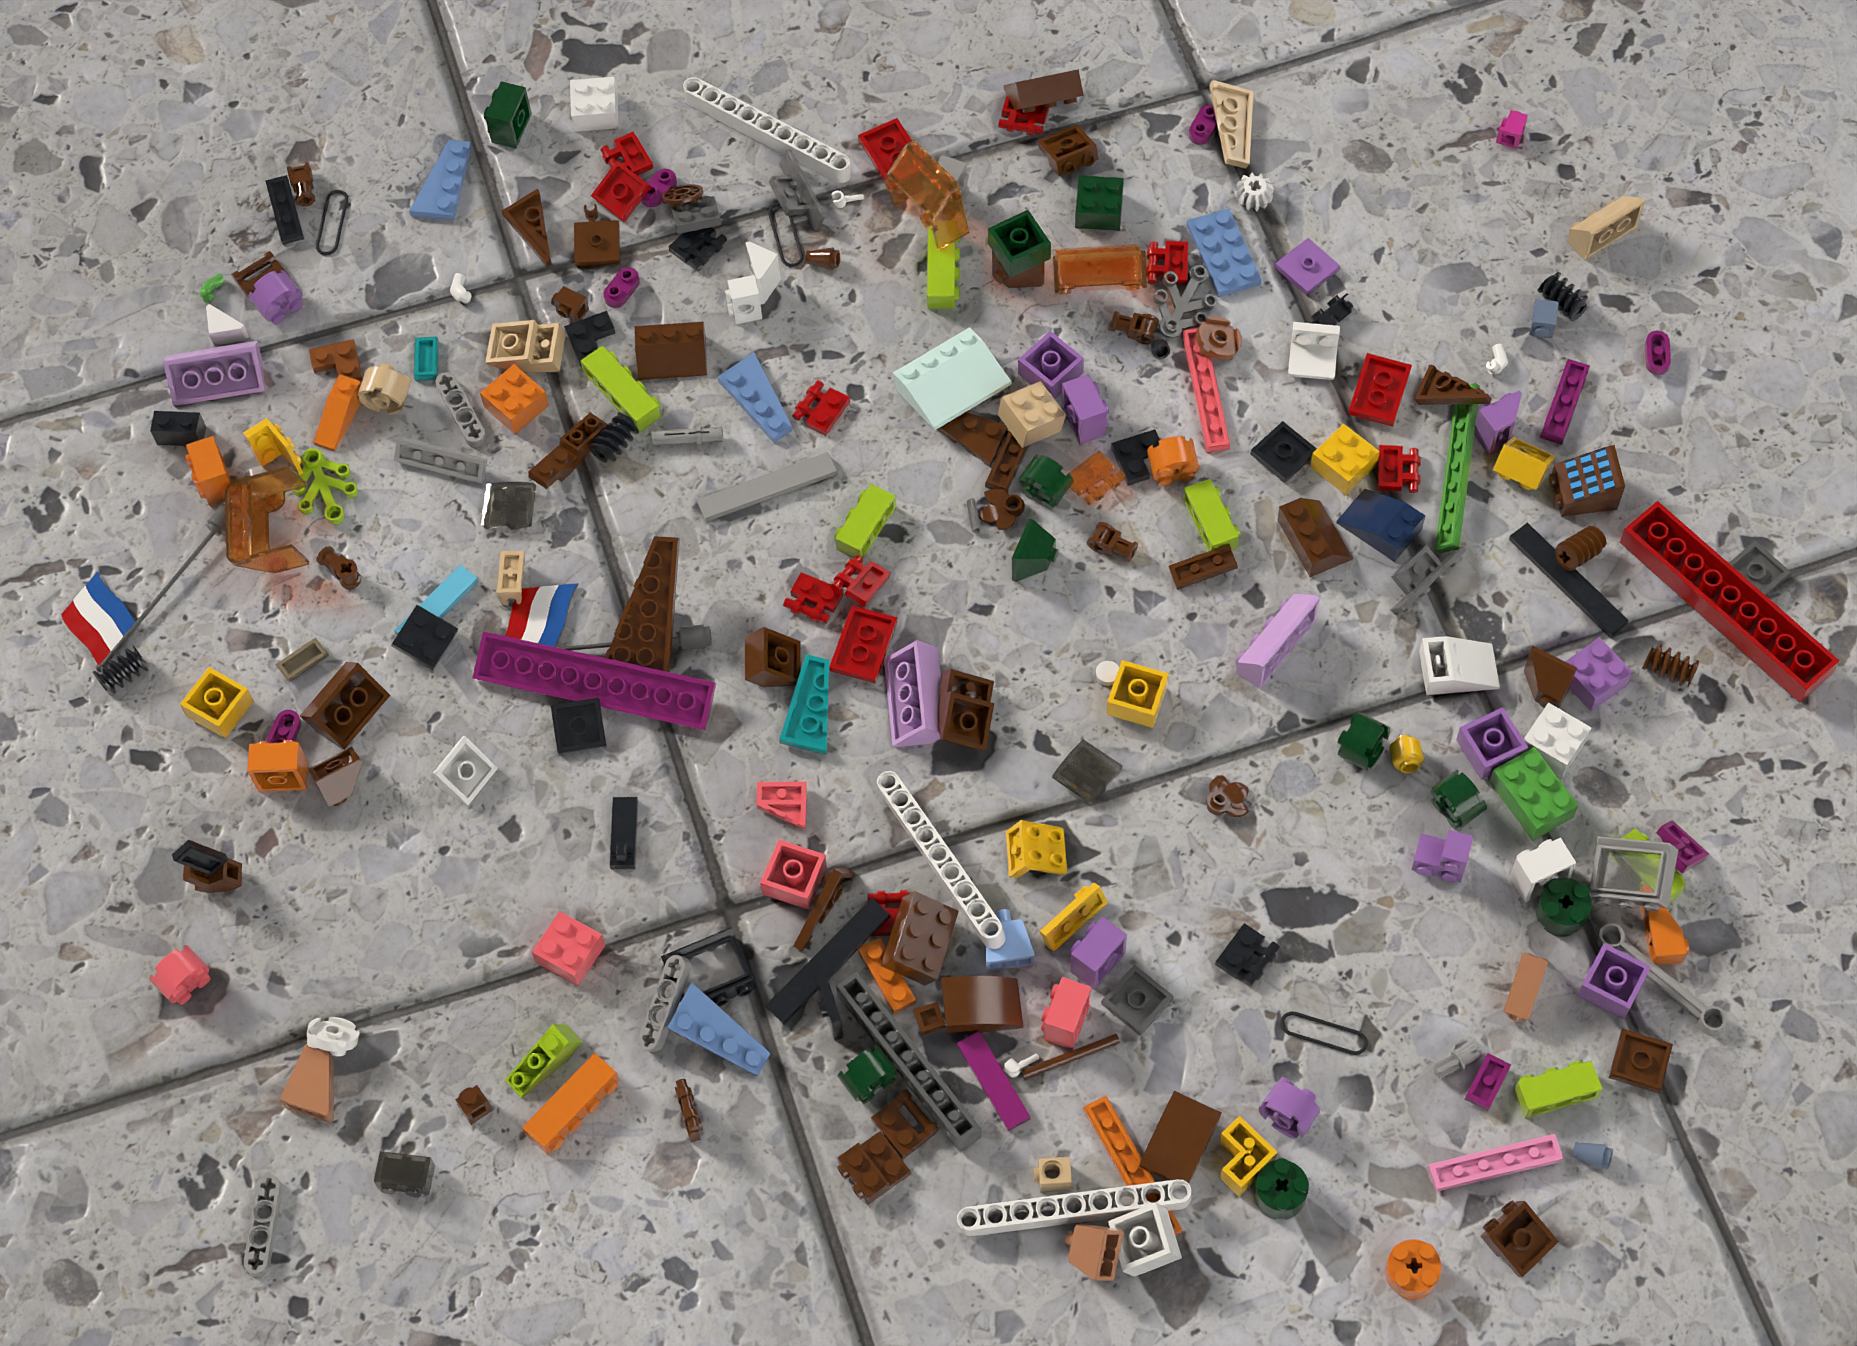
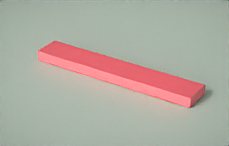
(1206, 395)

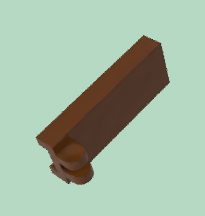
(1203, 566)

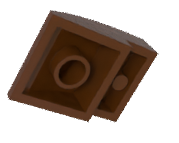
(965, 709)
(981, 1003)
(1180, 1138)

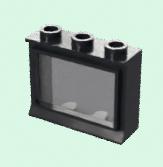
(716, 967)

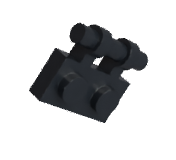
(690, 243)
(1241, 950)

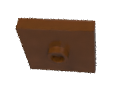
(597, 243)
(1640, 1061)

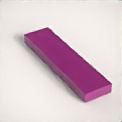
(1564, 401)
(993, 1081)

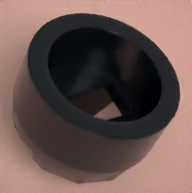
(1165, 349)

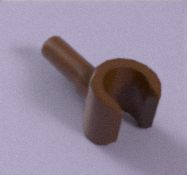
(591, 215)

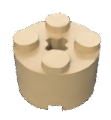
(384, 389)

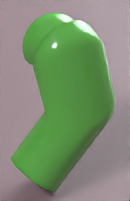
(209, 286)

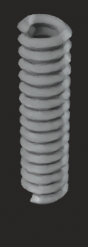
(973, 514)

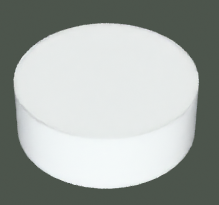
(1106, 673)

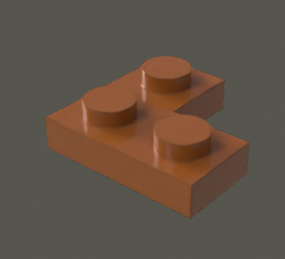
(338, 355)

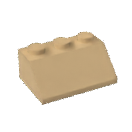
(1605, 225)

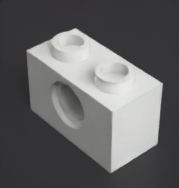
(743, 299)

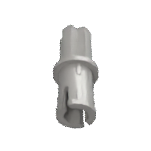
(1457, 1061)

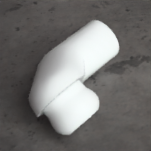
(457, 289)
(1500, 360)

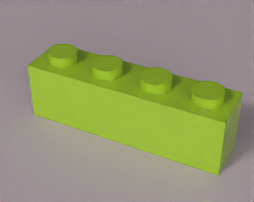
(942, 274)
(620, 388)

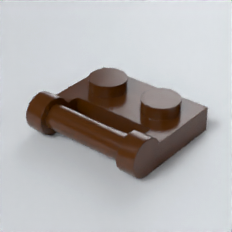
(248, 286)
(897, 1128)

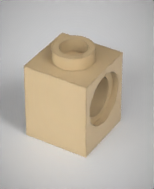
(1059, 1164)

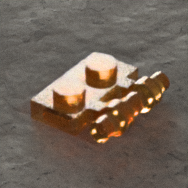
(1093, 471)

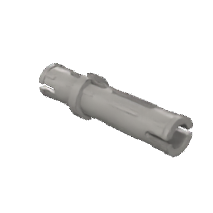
(679, 436)

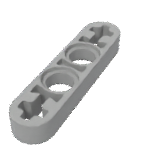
(460, 409)
(661, 1002)
(263, 1225)

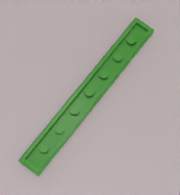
(1456, 476)

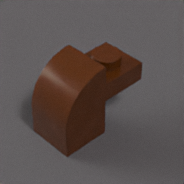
(223, 880)

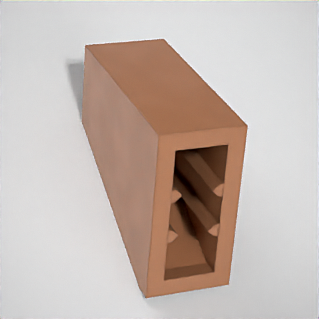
(1525, 987)
(311, 1085)

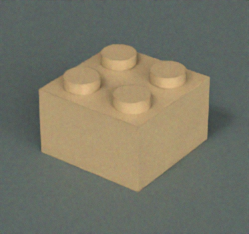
(1031, 414)

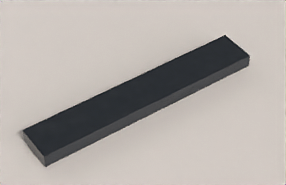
(1571, 583)
(828, 960)

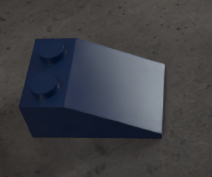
(1382, 522)

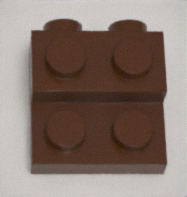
(1069, 150)
(872, 1167)
(1518, 1237)

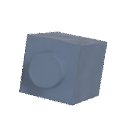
(1543, 318)

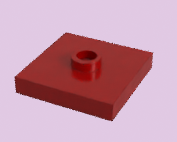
(621, 191)

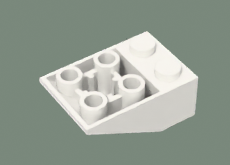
(1457, 665)

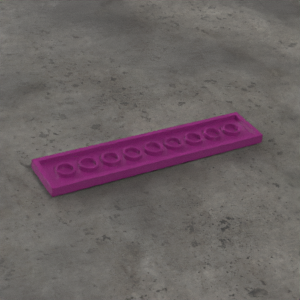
(585, 676)

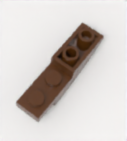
(569, 454)

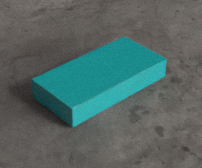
(426, 358)

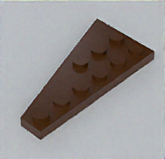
(648, 618)

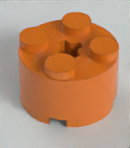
(1173, 460)
(1425, 1260)

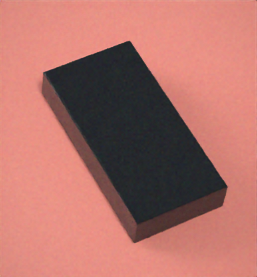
(199, 857)

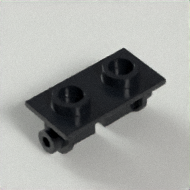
(1337, 307)

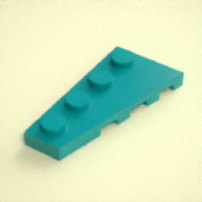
(808, 711)

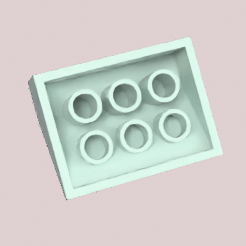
(951, 379)

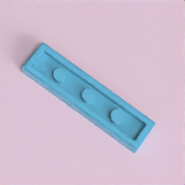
(447, 593)

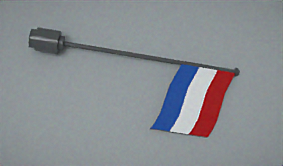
(544, 615)
(104, 620)

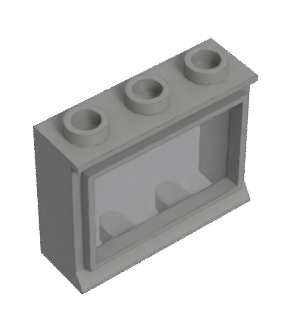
(1633, 873)

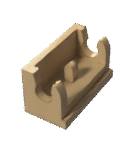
(510, 576)

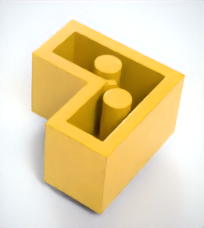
(1250, 1155)

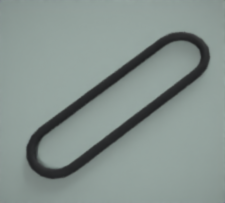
(340, 224)
(777, 239)
(1321, 1042)

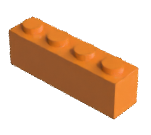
(571, 1104)

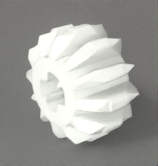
(1254, 191)

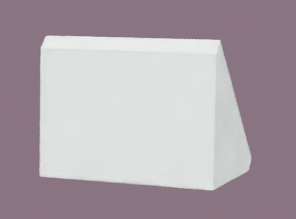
(765, 267)
(464, 771)

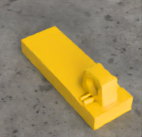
(1086, 904)

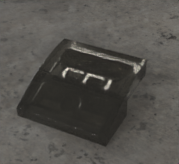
(508, 505)
(1087, 771)

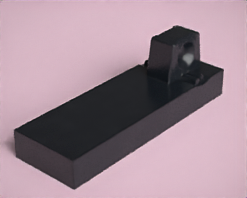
(284, 209)
(624, 833)

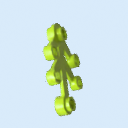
(322, 483)

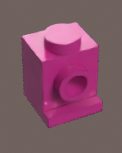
(1512, 129)

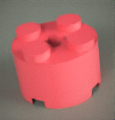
(180, 974)

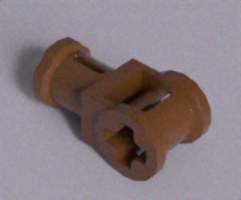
(302, 183)
(1136, 326)
(1109, 541)
(342, 568)

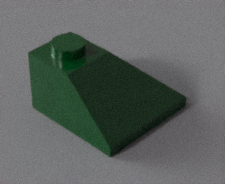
(1034, 552)

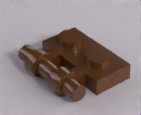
(689, 1113)

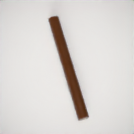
(1070, 1056)

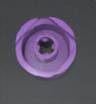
(276, 296)
(1290, 1108)

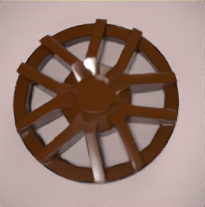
(682, 194)

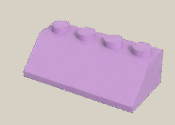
(214, 373)
(1278, 638)
(913, 694)

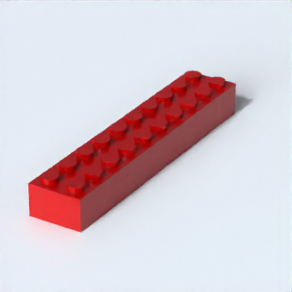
(1729, 601)

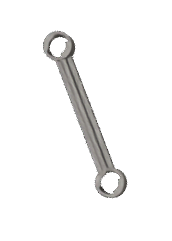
(1666, 982)

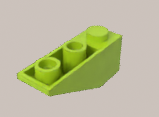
(544, 1058)

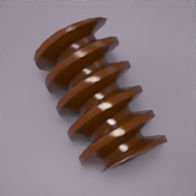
(1580, 548)
(1671, 664)

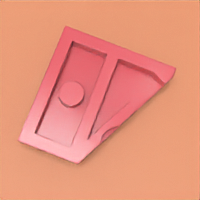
(784, 801)

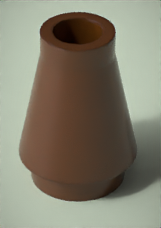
(825, 258)

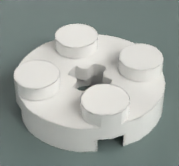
(332, 1035)

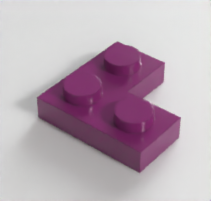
(1689, 851)

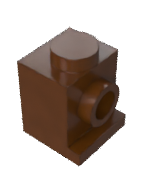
(570, 304)
(470, 1101)

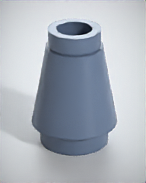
(1593, 1154)

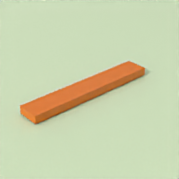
(1121, 1149)

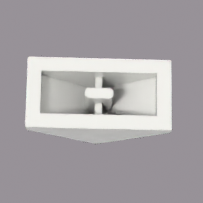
(224, 328)

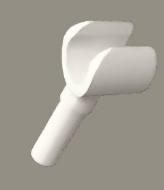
(843, 199)
(1013, 1068)

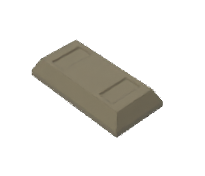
(302, 659)

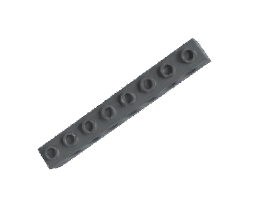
(909, 1062)

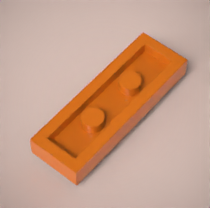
(890, 983)

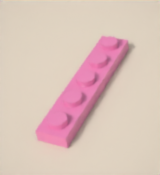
(1495, 1162)

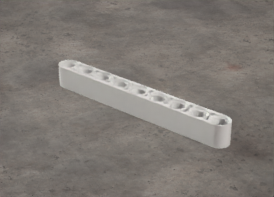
(767, 129)
(945, 868)
(1061, 1202)

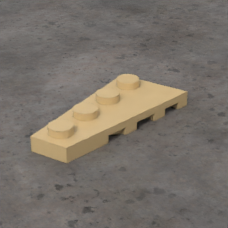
(1234, 120)

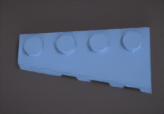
(444, 184)
(755, 395)
(711, 1028)

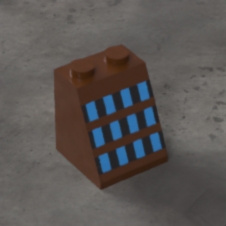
(1588, 483)

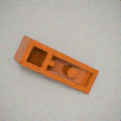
(338, 412)
(1664, 937)

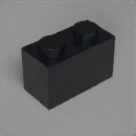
(177, 427)

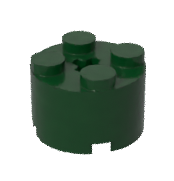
(1045, 481)
(1363, 741)
(1458, 799)
(1567, 894)
(867, 1074)
(1284, 1175)

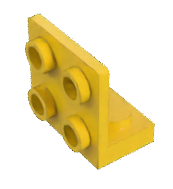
(268, 444)
(1035, 848)

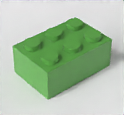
(1533, 793)

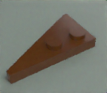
(528, 221)
(1443, 389)
(823, 903)

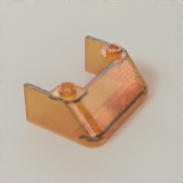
(932, 190)
(1098, 267)
(247, 521)

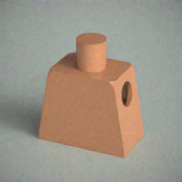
(1094, 1250)

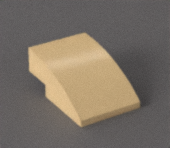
(526, 345)

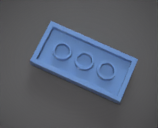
(1223, 252)

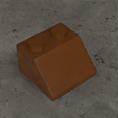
(1030, 278)
(772, 658)

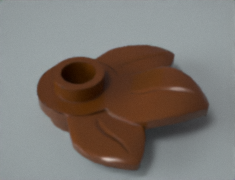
(999, 510)
(1228, 795)

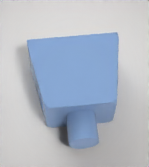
(1016, 948)

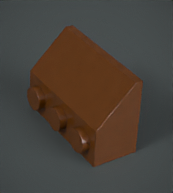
(1045, 91)
(671, 350)
(1313, 535)
(345, 704)

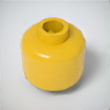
(1406, 754)

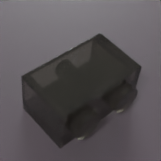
(404, 1174)

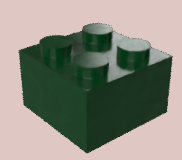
(508, 114)
(1099, 203)
(1019, 243)

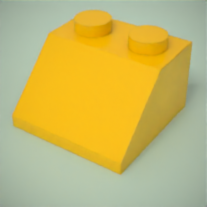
(1523, 463)

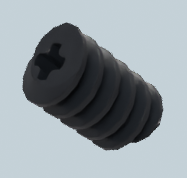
(1567, 300)
(613, 437)
(121, 670)

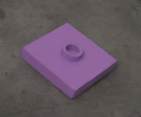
(1307, 266)

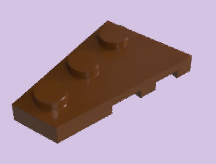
(976, 434)

